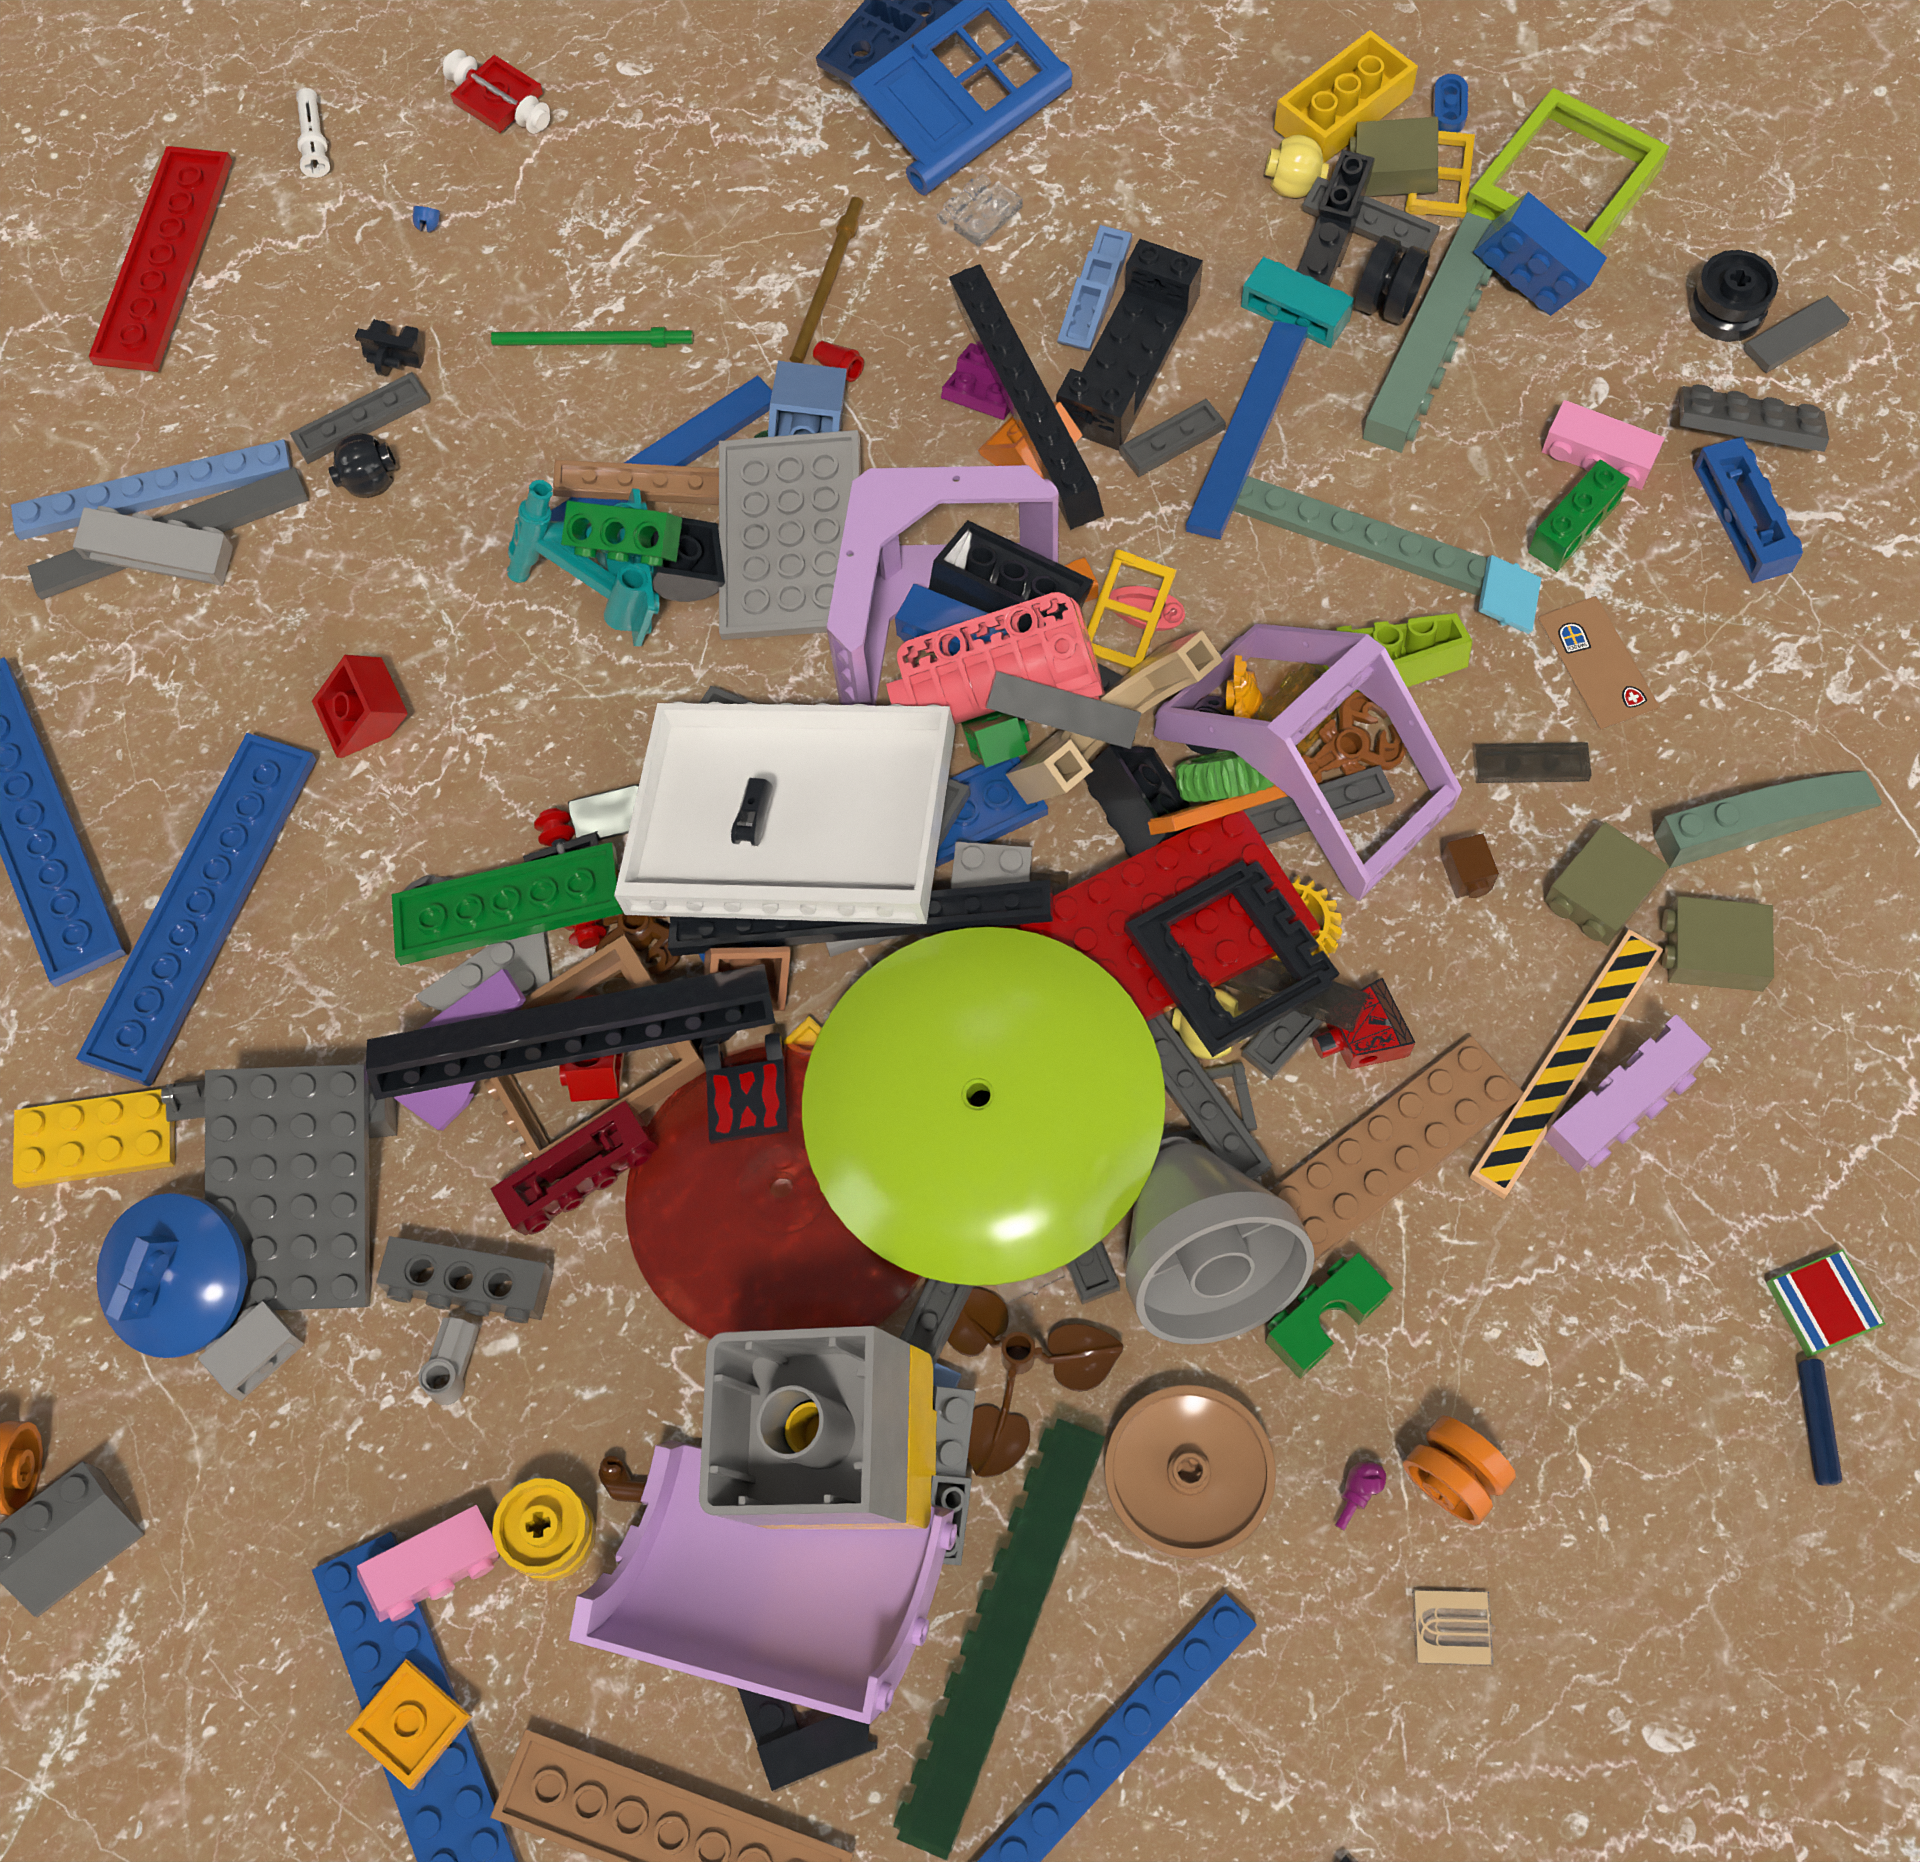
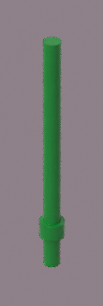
(657, 337)

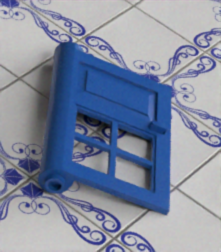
(936, 113)

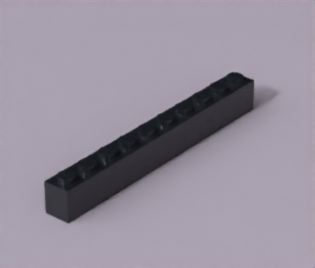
(1026, 397)
(568, 1032)

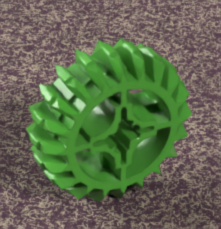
(1218, 777)

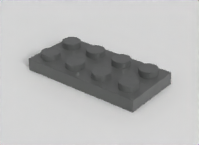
(1753, 418)

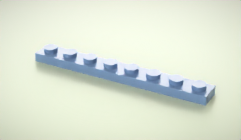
(151, 488)

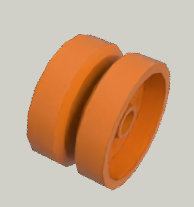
(19, 1464)
(1459, 1470)

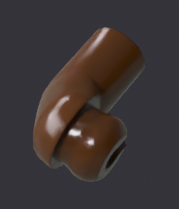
(618, 1482)

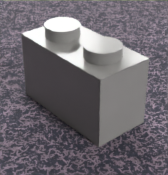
(250, 1350)

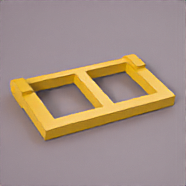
(1423, 207)
(1133, 561)

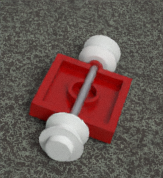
(496, 92)

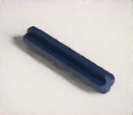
(1820, 1422)

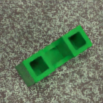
(1351, 1288)

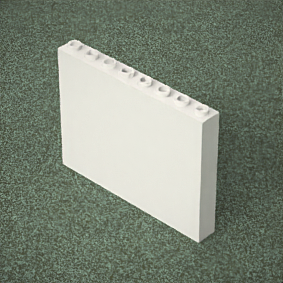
(845, 822)

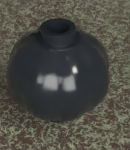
(362, 465)

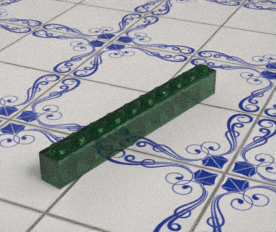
(1000, 1642)

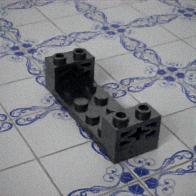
(1134, 344)

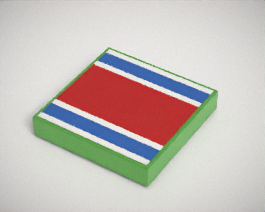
(1825, 1303)

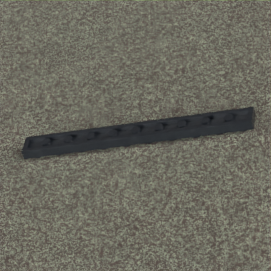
(947, 911)

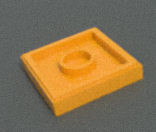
(409, 1724)

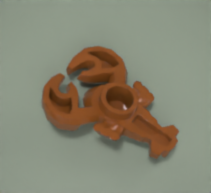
(1353, 743)

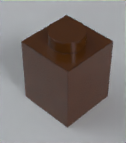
(1470, 866)

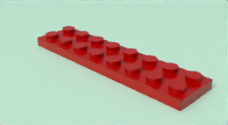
(160, 259)

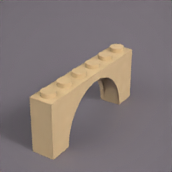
(1063, 758)

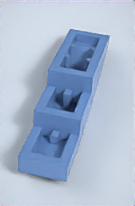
(1095, 288)

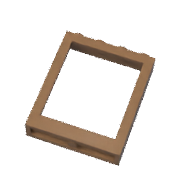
(575, 982)

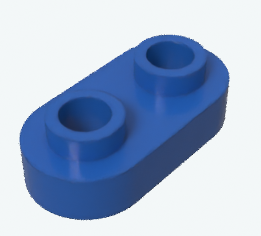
(1450, 102)

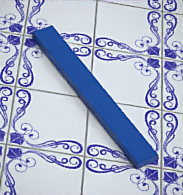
(1246, 430)
(697, 434)

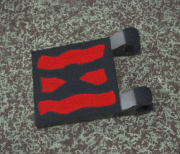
(746, 1097)

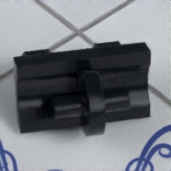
(388, 350)

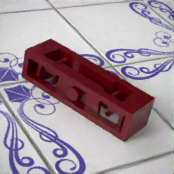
(532, 1207)

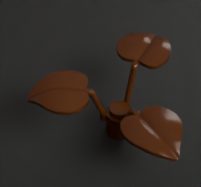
(1080, 1361)

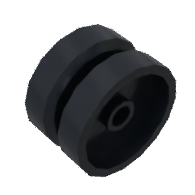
(1392, 279)
(1733, 295)

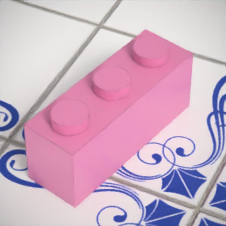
(1588, 436)
(428, 1564)

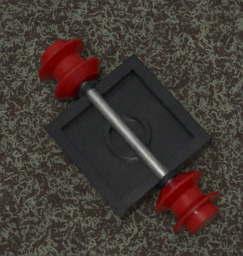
(557, 836)

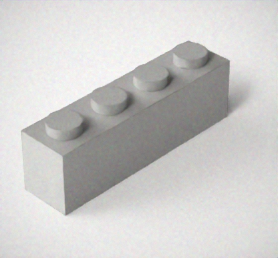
(153, 545)

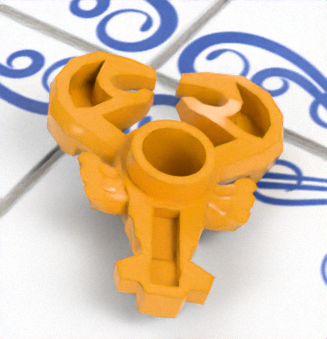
(1243, 691)

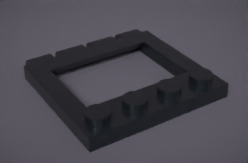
(1194, 994)

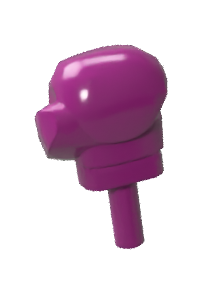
(1362, 1482)

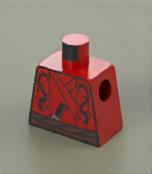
(1378, 1036)

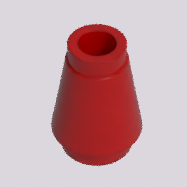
(839, 357)

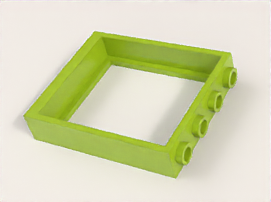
(1490, 201)

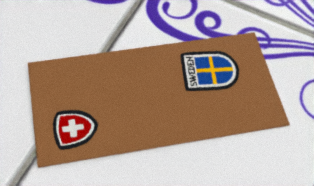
(1598, 662)

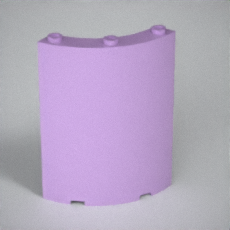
(761, 1608)

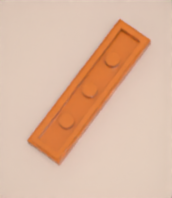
(1212, 810)

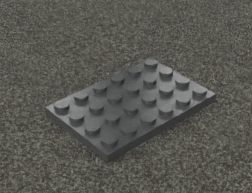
(293, 1180)

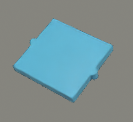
(1509, 594)

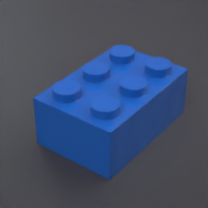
(1540, 254)

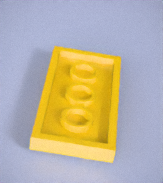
(91, 1139)

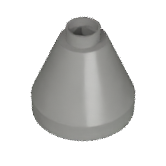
(1211, 1249)

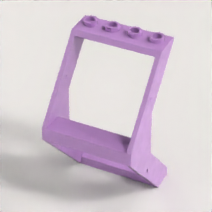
(881, 572)
(1271, 749)

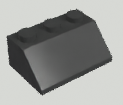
(64, 1538)

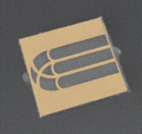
(1452, 1628)

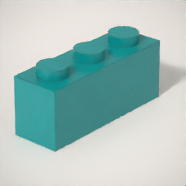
(1297, 300)

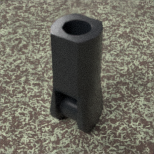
(752, 810)

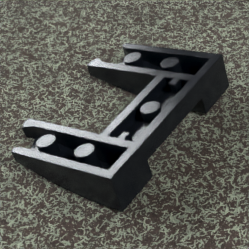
(796, 1753)

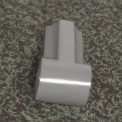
(449, 1357)

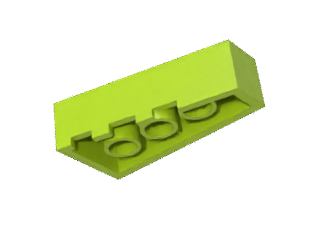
(1421, 647)

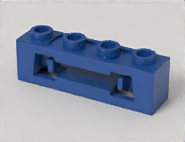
(1748, 509)

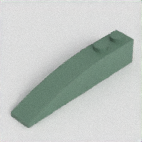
(1762, 815)

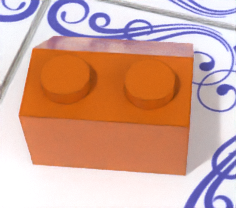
(1009, 447)

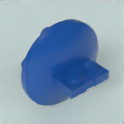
(171, 1275)

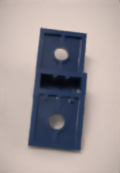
(878, 30)

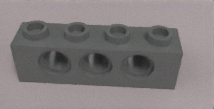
(408, 1258)

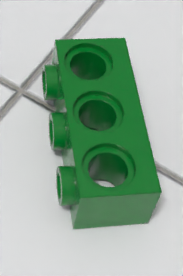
(1578, 515)
(606, 524)

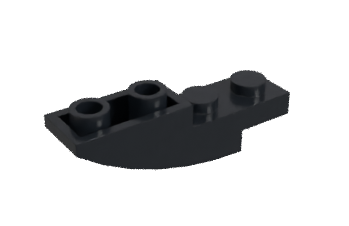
(1337, 216)

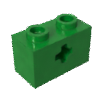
(995, 738)

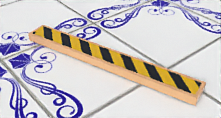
(1566, 1064)

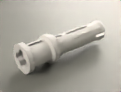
(308, 107)

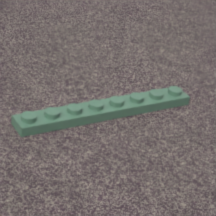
(1362, 535)

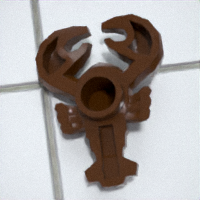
(640, 932)

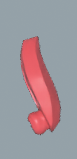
(1144, 599)

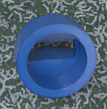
(427, 216)

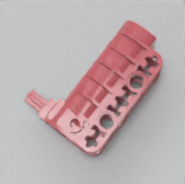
(1048, 653)

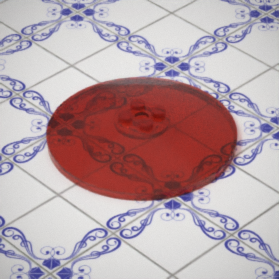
(730, 1250)

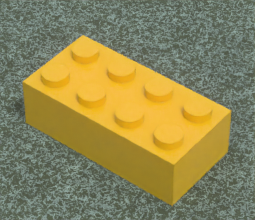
(1350, 88)

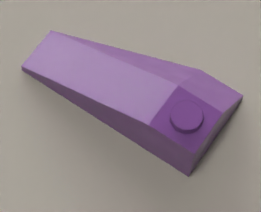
(492, 997)

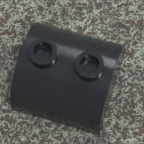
(698, 564)

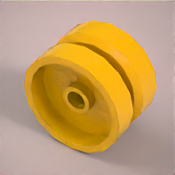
(563, 1545)

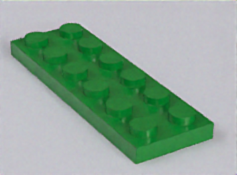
(505, 904)

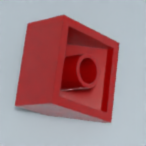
(358, 704)

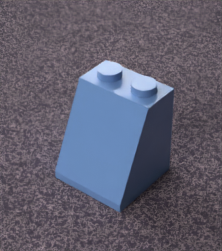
(806, 399)

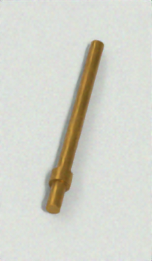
(845, 231)

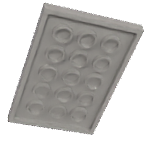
(782, 530)

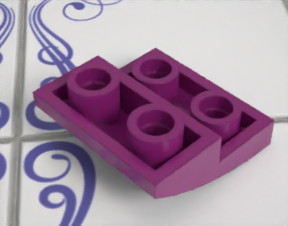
(974, 385)

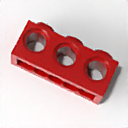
(594, 1077)

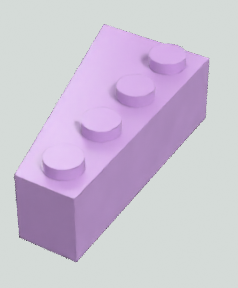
(1628, 1096)

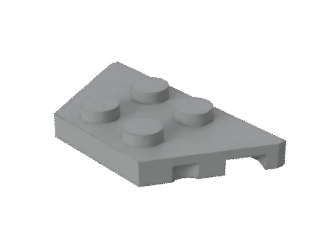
(522, 957)

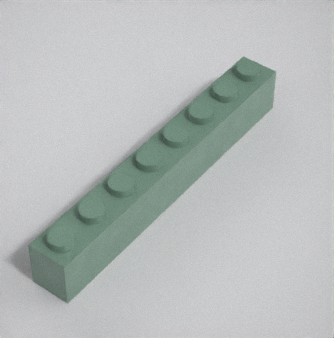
(1431, 340)

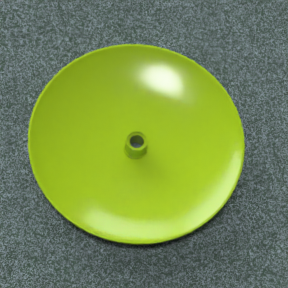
(999, 1184)

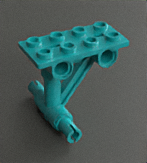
(622, 583)

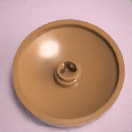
(1189, 1472)

